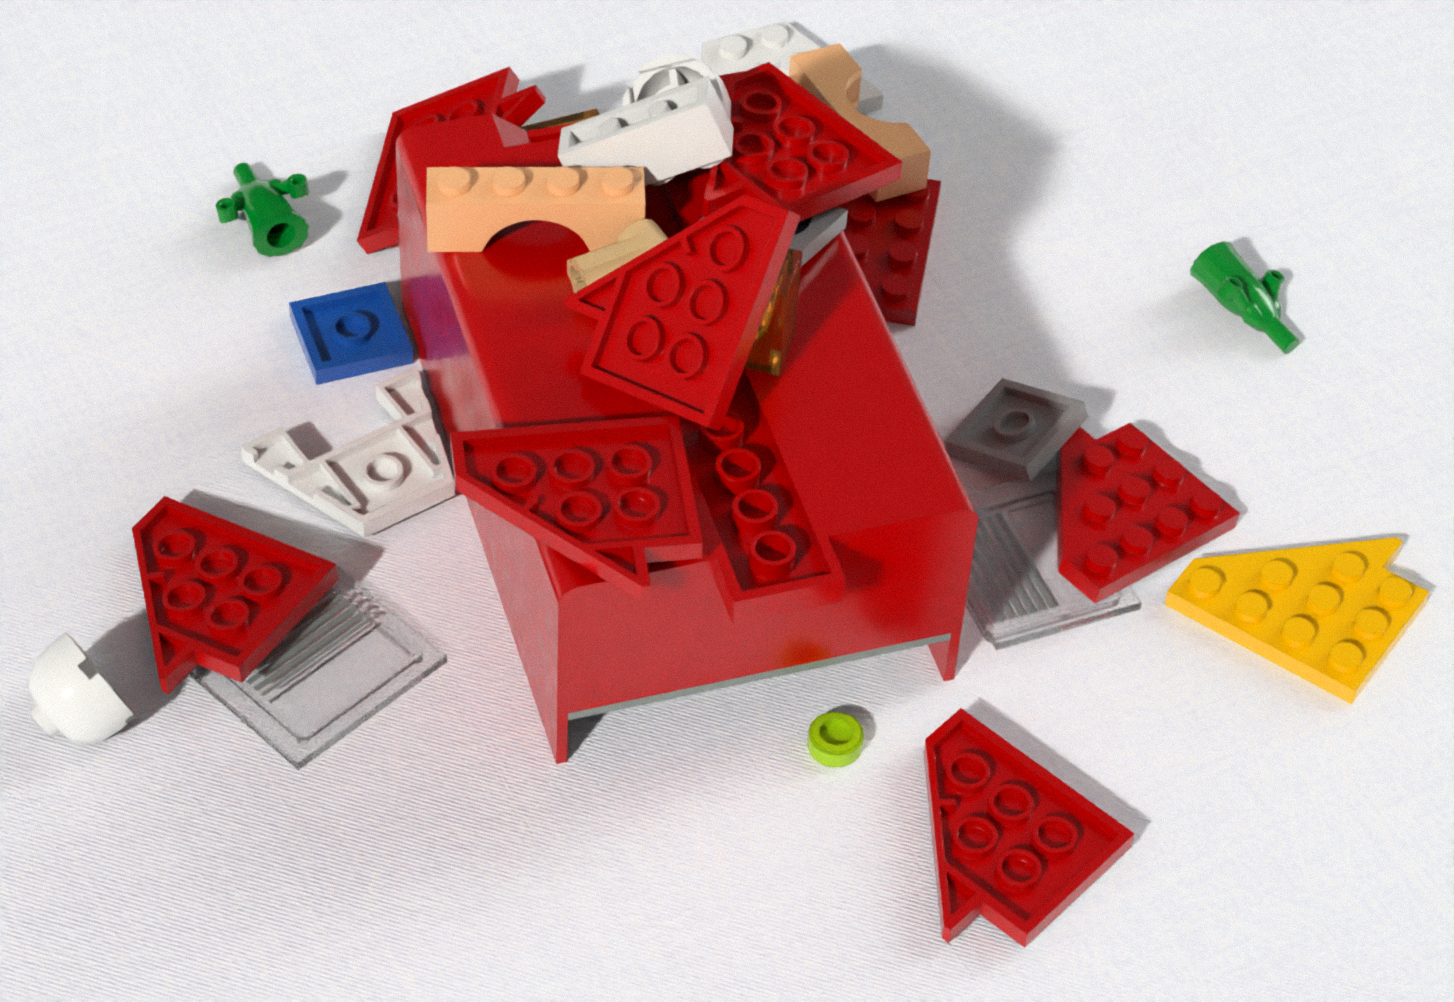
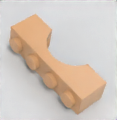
(836, 81)
(476, 202)

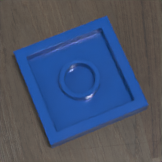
(351, 333)

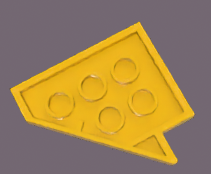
(1309, 609)

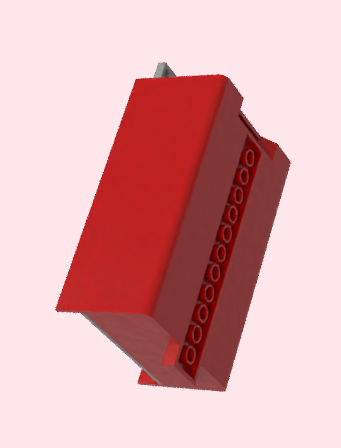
(815, 503)

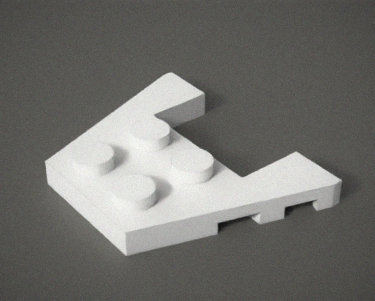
(774, 45)
(374, 476)

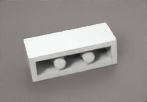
(661, 133)

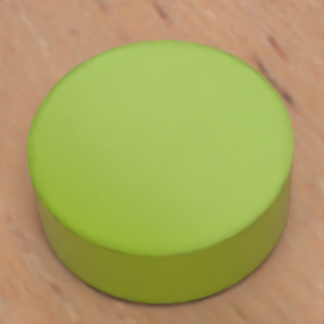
(835, 739)

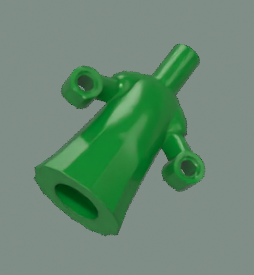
(271, 219)
(1242, 293)

